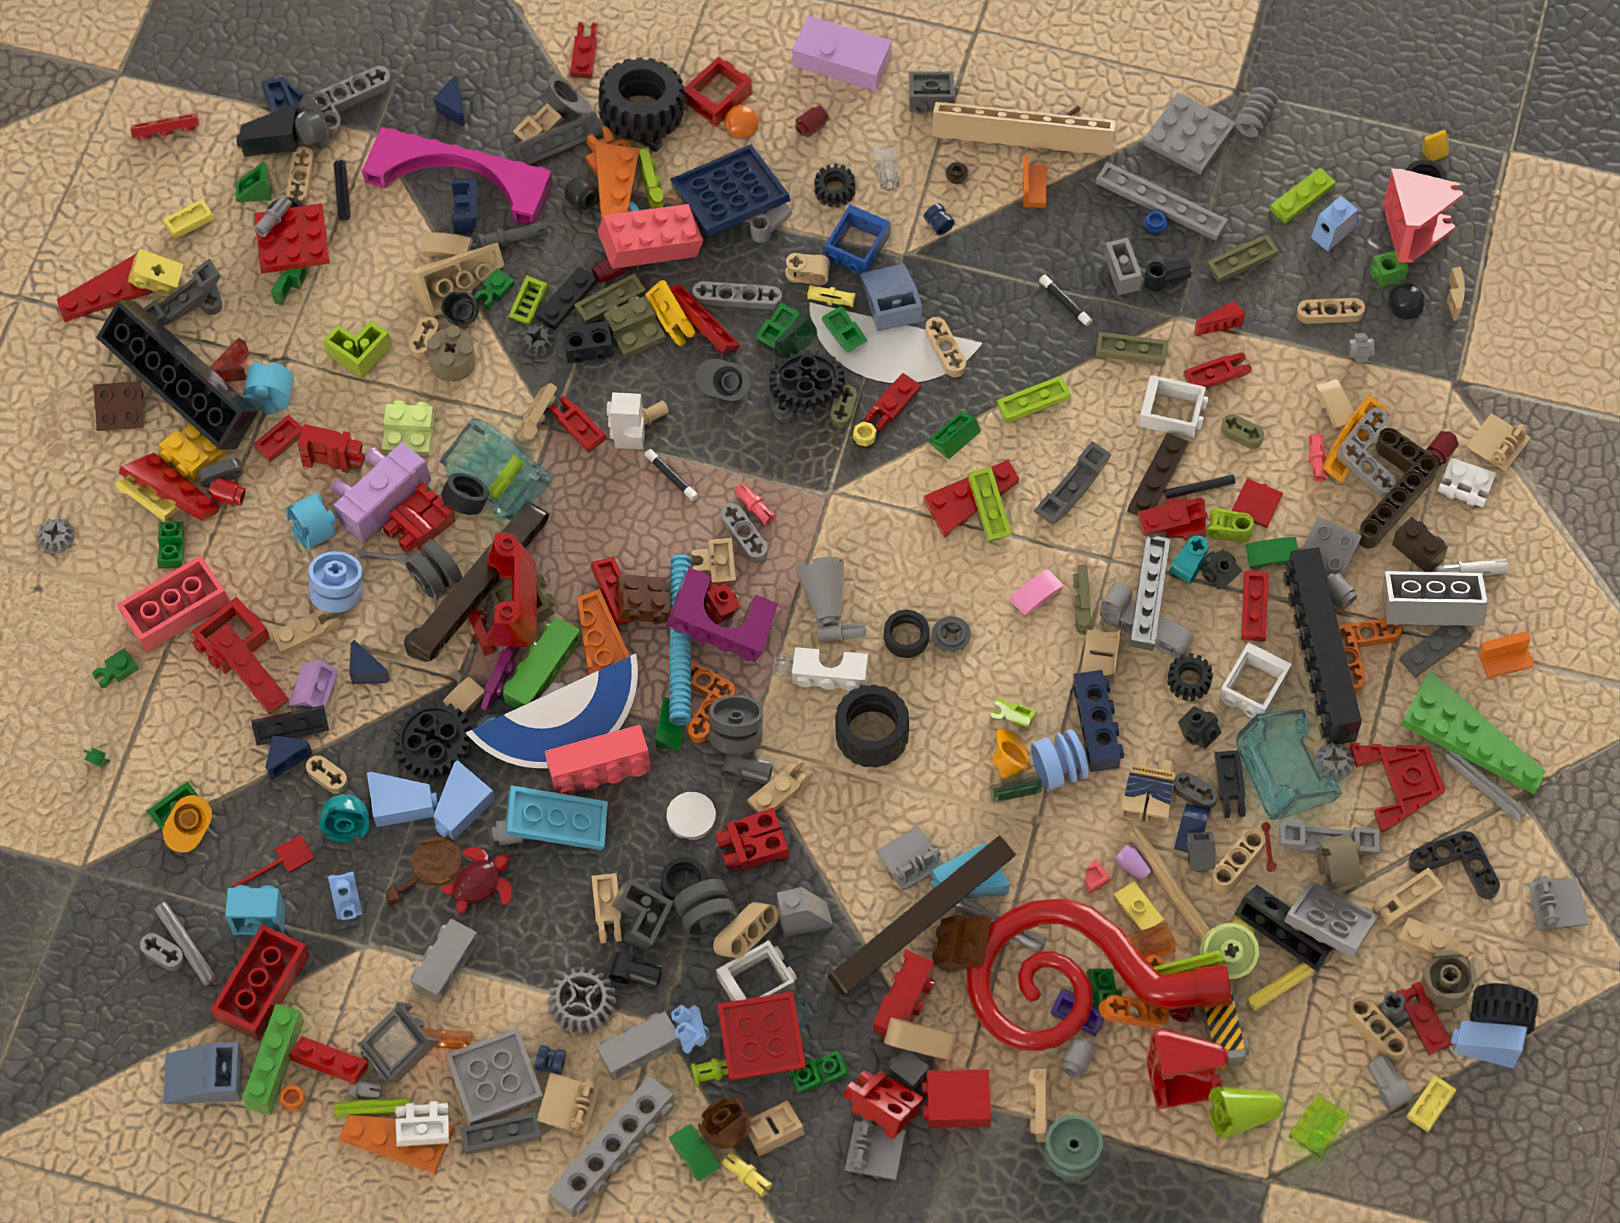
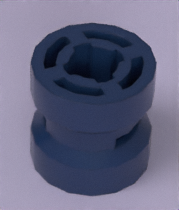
(939, 219)
(550, 1059)

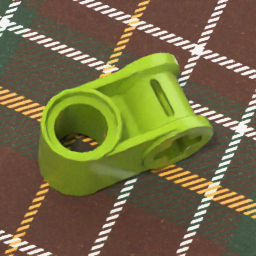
(1229, 525)

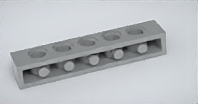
(648, 1094)

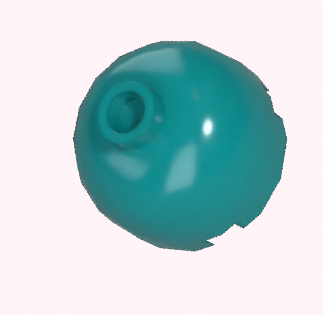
(344, 818)

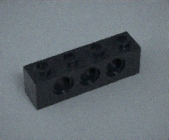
(1268, 915)

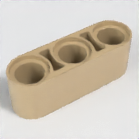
(1241, 851)
(746, 930)
(1375, 1017)
(920, 1038)

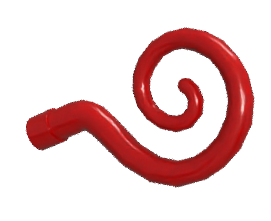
(1203, 987)

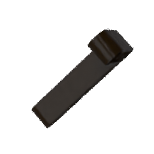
(1401, 491)

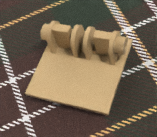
(1499, 441)
(568, 1103)

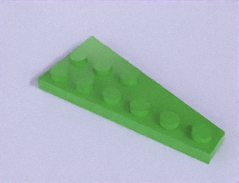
(1455, 725)

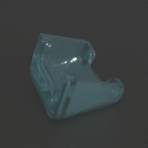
(483, 453)
(1281, 764)

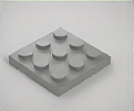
(1189, 133)
(1331, 918)
(494, 1076)

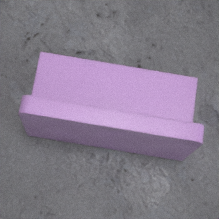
(313, 684)

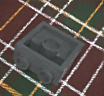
(929, 88)

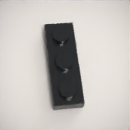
(563, 300)
(290, 724)

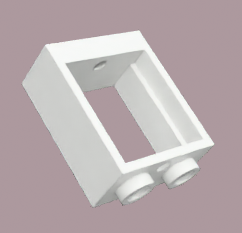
(1178, 390)
(1263, 661)
(766, 950)

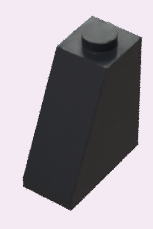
(269, 133)

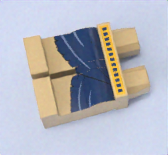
(1150, 783)

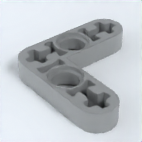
(1359, 449)

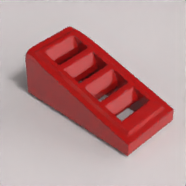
(1220, 319)

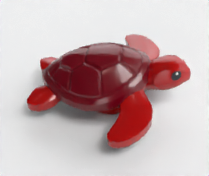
(480, 879)

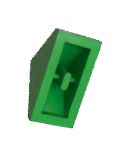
(254, 185)

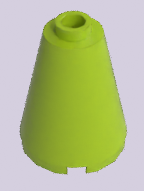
(1242, 1109)

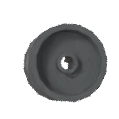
(433, 569)
(736, 724)
(705, 908)

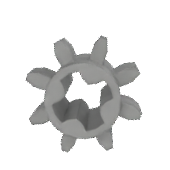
(1361, 347)

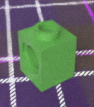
(1388, 260)

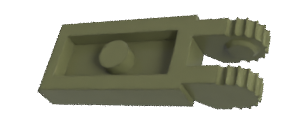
(1082, 601)

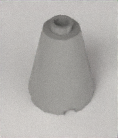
(823, 587)

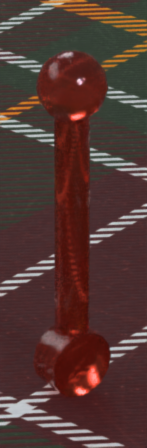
(1270, 866)

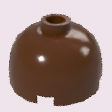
(726, 1123)

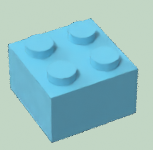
(251, 907)

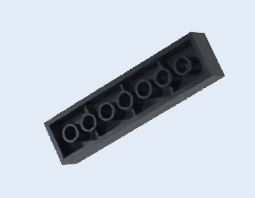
(177, 374)
(1322, 646)

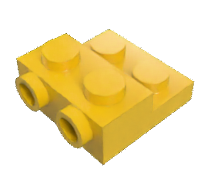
(189, 451)

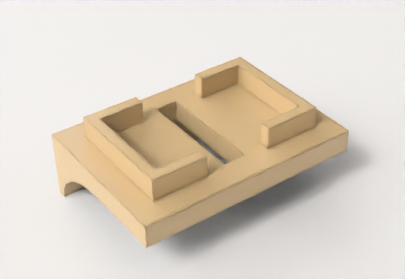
(1101, 643)
(784, 1120)

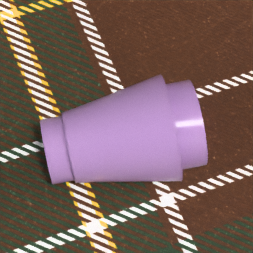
(1132, 862)

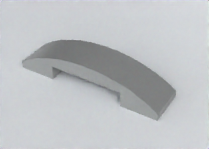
(1303, 839)

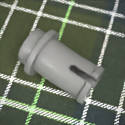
(364, 1089)

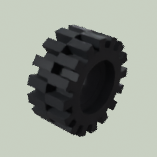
(834, 196)
(1194, 664)

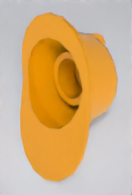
(1010, 754)
(187, 823)

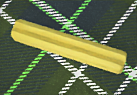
(1279, 986)

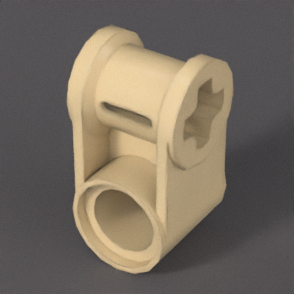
(809, 270)

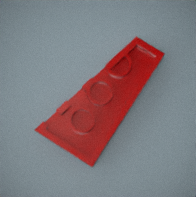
(101, 292)
(170, 485)
(956, 502)

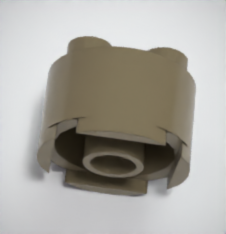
(451, 354)
(1339, 861)
(1460, 982)

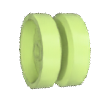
(1241, 941)

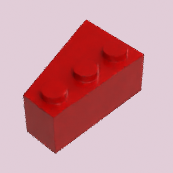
(907, 992)

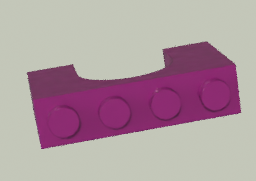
(690, 618)

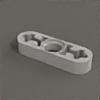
(744, 542)

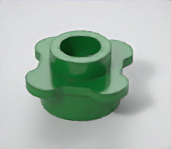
(96, 757)

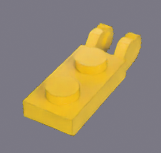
(670, 313)

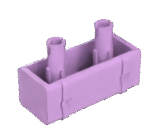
(388, 484)

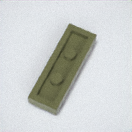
(1242, 258)
(618, 294)
(1131, 348)

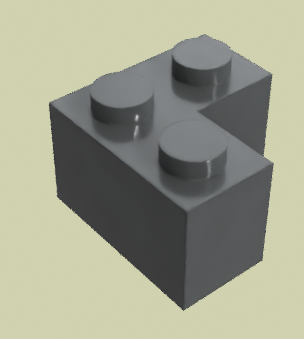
(647, 911)

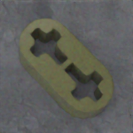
(848, 407)
(1242, 431)

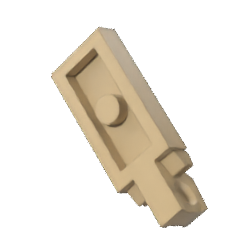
(1429, 939)
(1038, 1100)

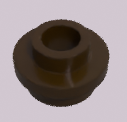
(956, 178)

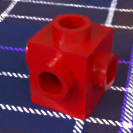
(720, 603)

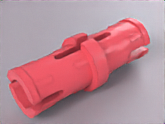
(1317, 457)
(755, 504)

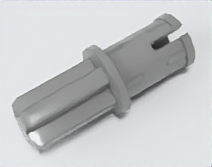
(272, 216)
(841, 631)

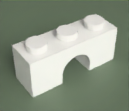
(625, 420)
(809, 671)

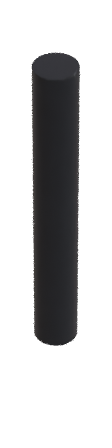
(1199, 486)

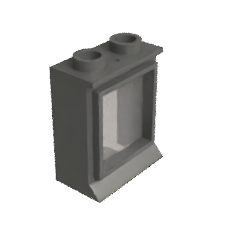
(396, 1044)

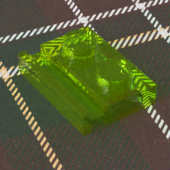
(1319, 1126)

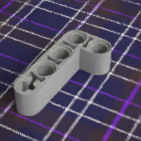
(352, 96)
(1119, 611)

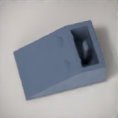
(892, 297)
(204, 1074)

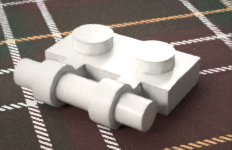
(1469, 478)
(422, 1130)

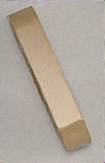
(296, 168)
(1347, 303)
(945, 356)

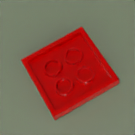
(295, 241)
(761, 1036)

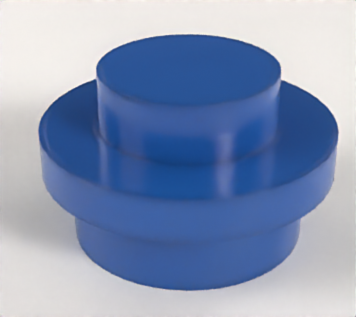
(1155, 222)

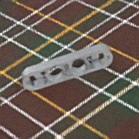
(737, 291)

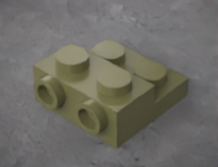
(634, 326)
(545, 601)

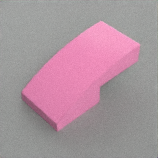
(1035, 592)

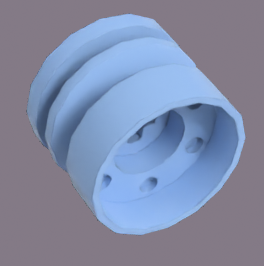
(1064, 758)

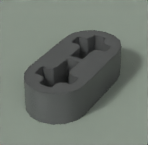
(217, 307)
(227, 469)
(1195, 790)

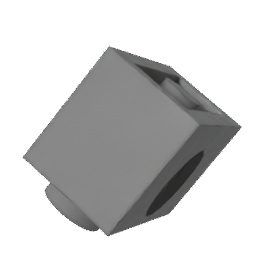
(1123, 266)

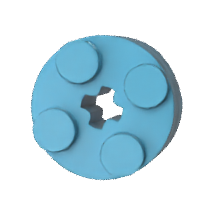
(268, 387)
(311, 521)

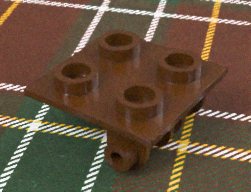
(118, 405)

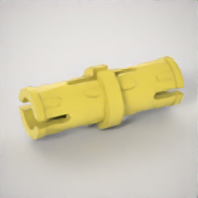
(847, 298)
(747, 1174)

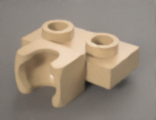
(717, 561)

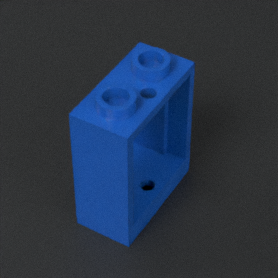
(866, 222)

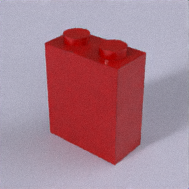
(957, 1099)

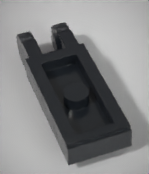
(1230, 781)

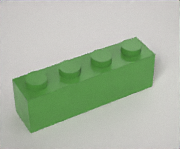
(543, 663)
(273, 1059)

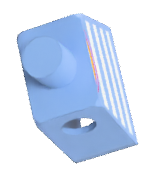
(1340, 218)

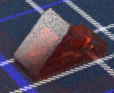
(228, 364)

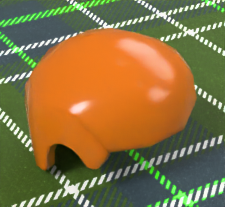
(741, 121)

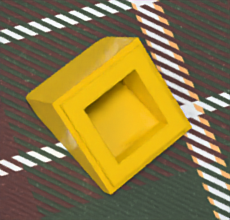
(1436, 146)

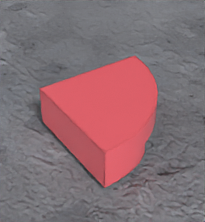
(1095, 877)

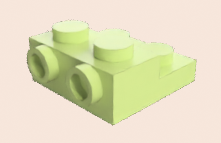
(408, 425)

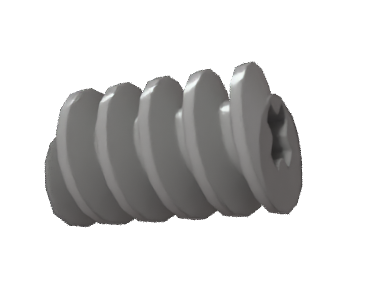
(1256, 111)

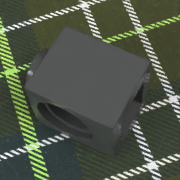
(1201, 851)
(908, 1070)

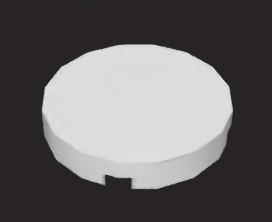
(691, 815)

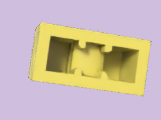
(148, 265)

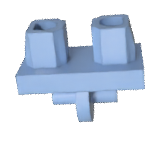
(345, 896)
(689, 1027)

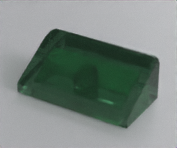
(796, 337)
(1015, 789)

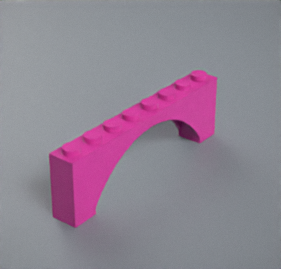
(402, 153)

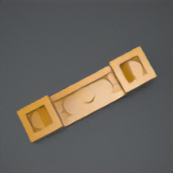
(1332, 463)

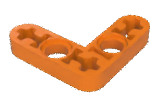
(1355, 641)
(711, 696)
(1145, 1010)

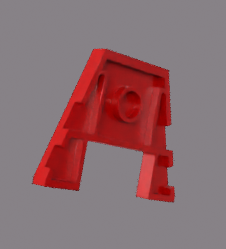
(1410, 775)

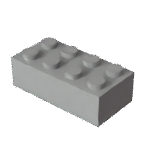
(1434, 598)

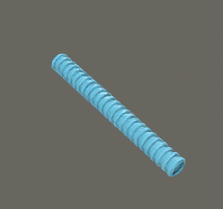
(679, 653)

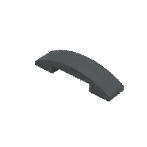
(187, 296)
(1074, 485)

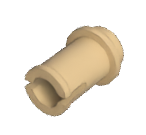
(654, 412)

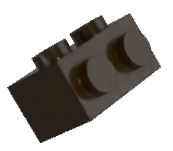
(1420, 545)

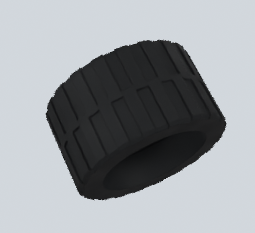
(872, 699)

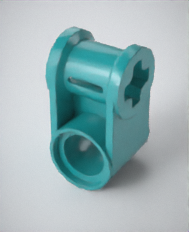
(1190, 559)

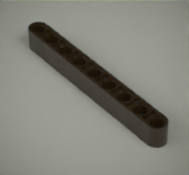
(473, 587)
(921, 916)

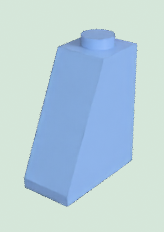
(399, 799)
(461, 801)
(1489, 1042)

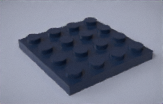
(730, 190)

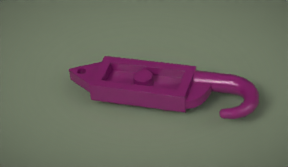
(504, 667)

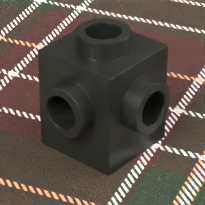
(1220, 568)
(1199, 727)

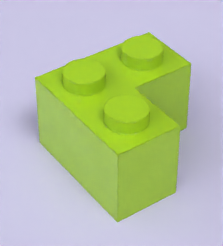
(360, 351)

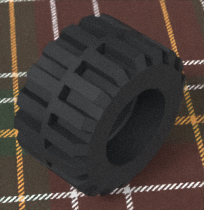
(1504, 1005)

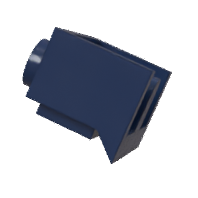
(465, 205)

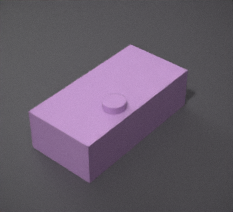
(842, 53)

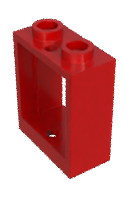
(703, 106)
(258, 636)

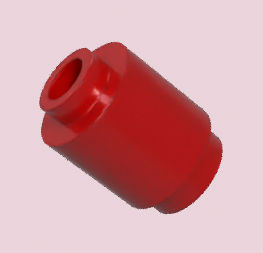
(227, 492)

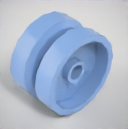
(335, 582)

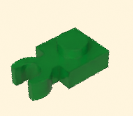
(496, 285)
(118, 667)

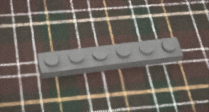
(1161, 200)

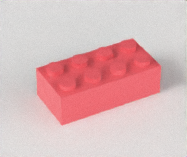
(650, 236)
(173, 603)
(598, 761)

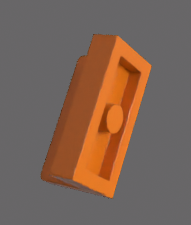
(1034, 184)
(1506, 654)

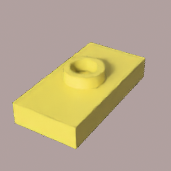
(188, 219)
(1138, 907)
(1431, 1103)

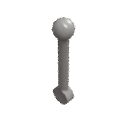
(363, 554)

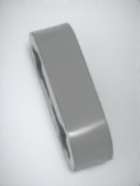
(159, 956)

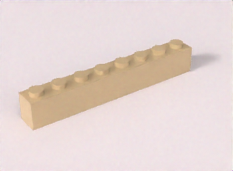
(1023, 128)

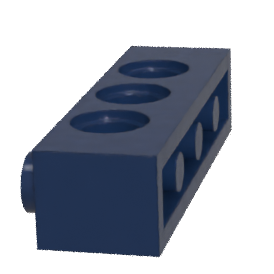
(1099, 756)

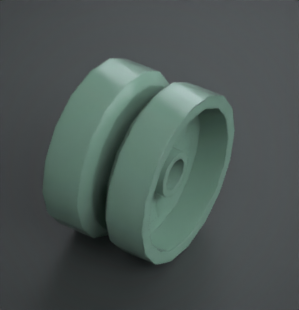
(1078, 1133)

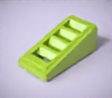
(528, 283)

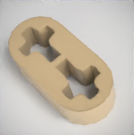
(420, 335)
(324, 778)

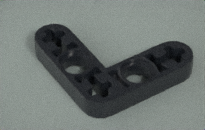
(1465, 855)

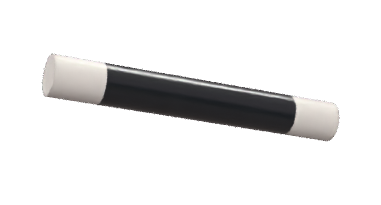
(1065, 300)
(671, 475)

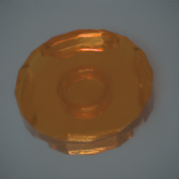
(436, 861)

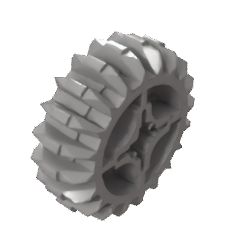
(596, 987)

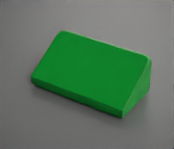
(955, 434)
(668, 734)
(162, 808)

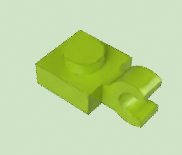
(1017, 713)

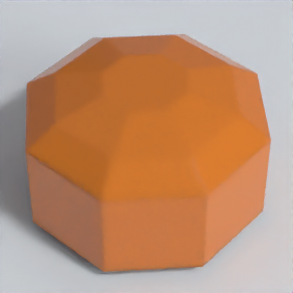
(292, 1098)

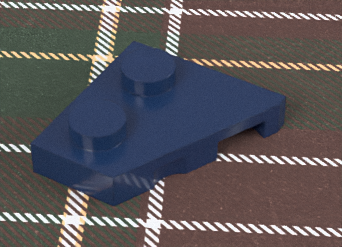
(281, 93)

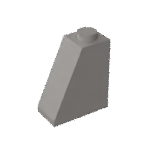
(802, 912)

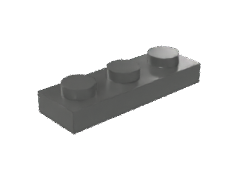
(1434, 648)
(500, 1133)

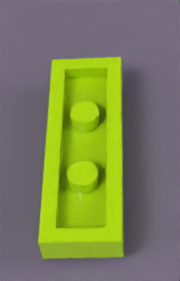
(1302, 195)
(1033, 399)
(989, 504)

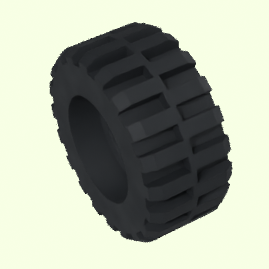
(645, 79)

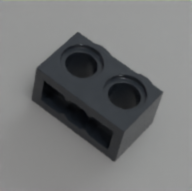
(587, 336)

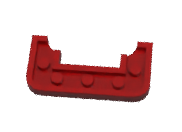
(515, 619)
(1183, 1068)

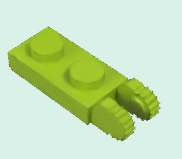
(651, 182)

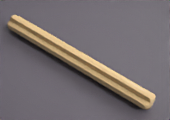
(1168, 883)

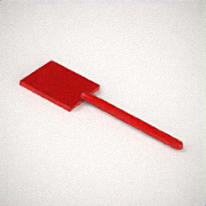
(292, 855)

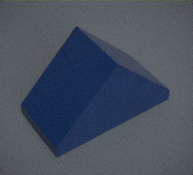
(449, 102)
(365, 668)
(285, 754)
(1192, 821)

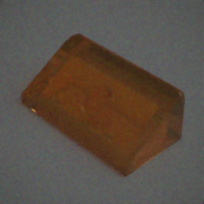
(1154, 941)
(450, 1038)

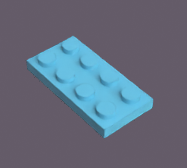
(556, 818)

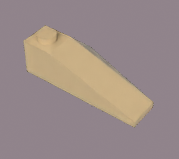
(457, 274)

